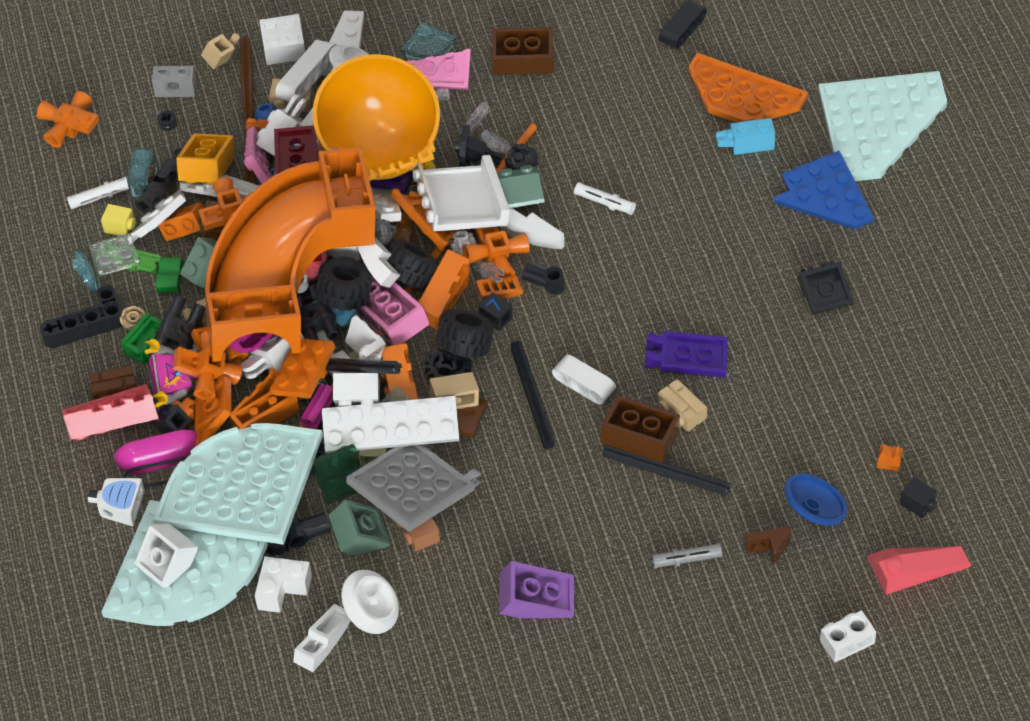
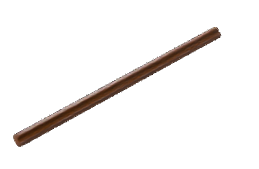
(247, 94)

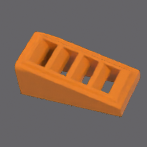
(484, 285)

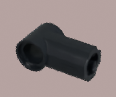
(550, 277)
(306, 529)

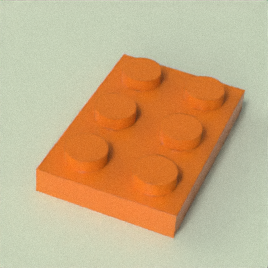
(303, 370)

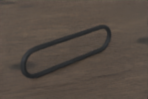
(153, 465)

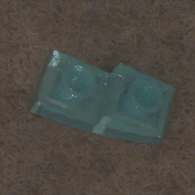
(85, 270)

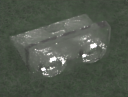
(115, 254)

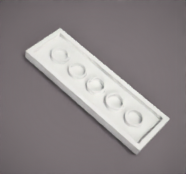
(391, 424)

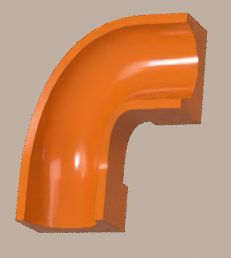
(276, 238)

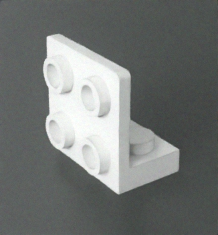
(364, 340)

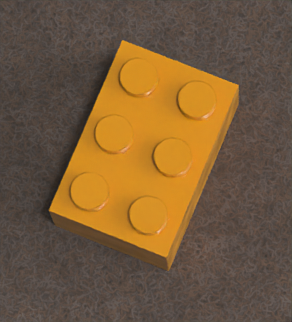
(205, 158)

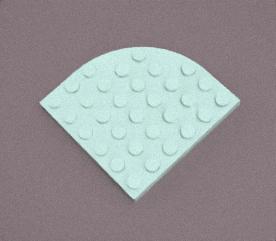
(242, 482)
(211, 582)

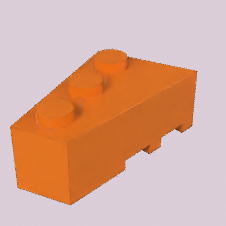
(445, 287)
(404, 379)
(263, 406)

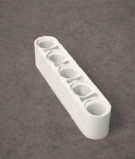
(305, 71)

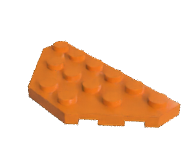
(742, 93)

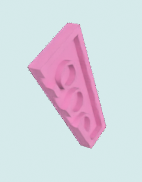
(446, 70)
(256, 156)

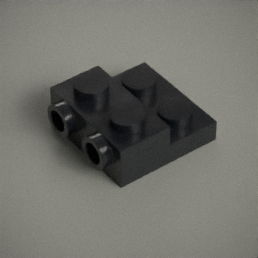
(825, 287)

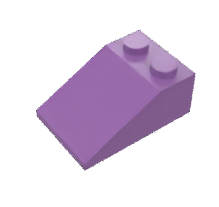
(535, 592)

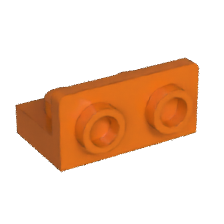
(181, 222)

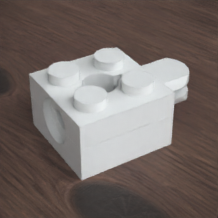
(281, 119)
(268, 356)

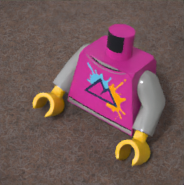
(167, 383)

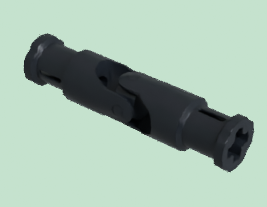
(159, 184)

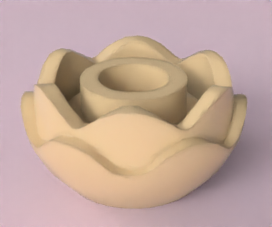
(129, 313)

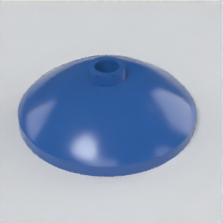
(815, 499)

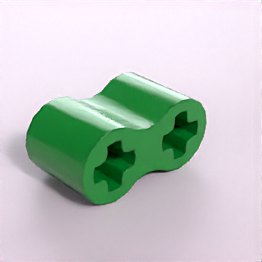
(169, 276)

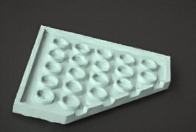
(879, 118)

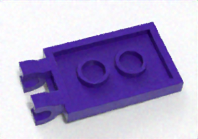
(687, 353)

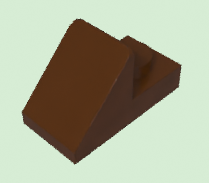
(773, 540)

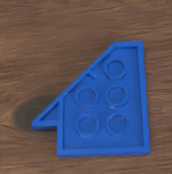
(826, 191)

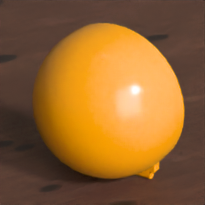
(382, 109)

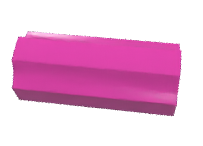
(313, 412)

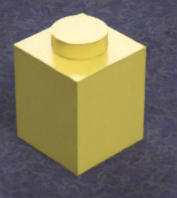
(118, 220)

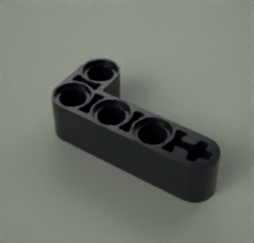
(85, 322)

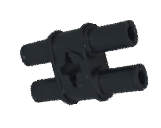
(317, 317)
(172, 319)

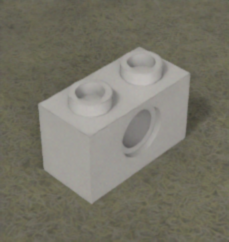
(174, 81)

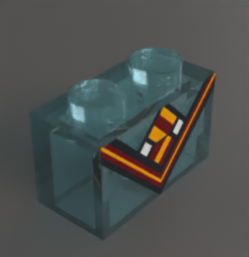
(141, 170)

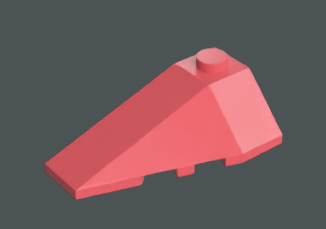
(911, 566)

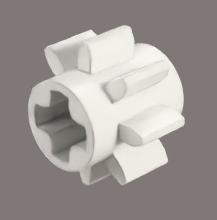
(459, 238)

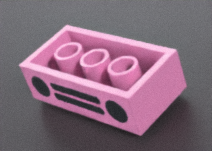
(393, 313)

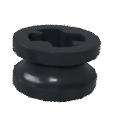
(171, 124)

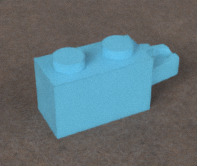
(748, 136)

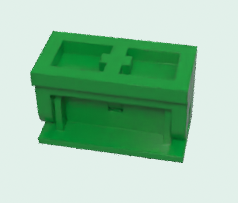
(134, 342)

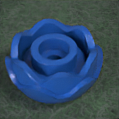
(264, 111)

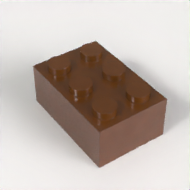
(522, 50)
(640, 428)

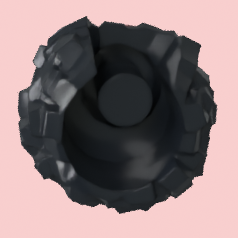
(520, 156)

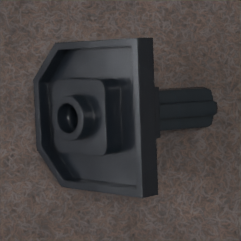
(473, 149)

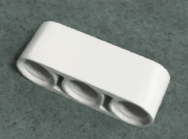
(584, 379)

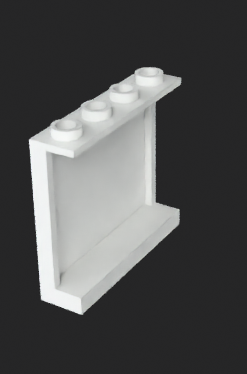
(462, 196)

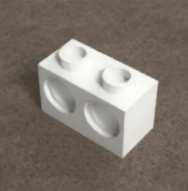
(850, 640)

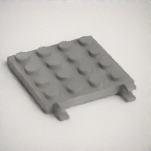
(412, 484)

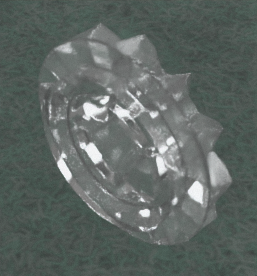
(495, 141)

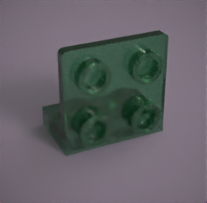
(332, 473)

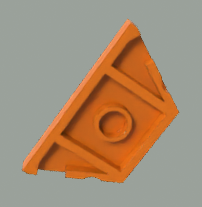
(413, 207)
(213, 412)

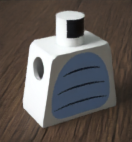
(119, 499)

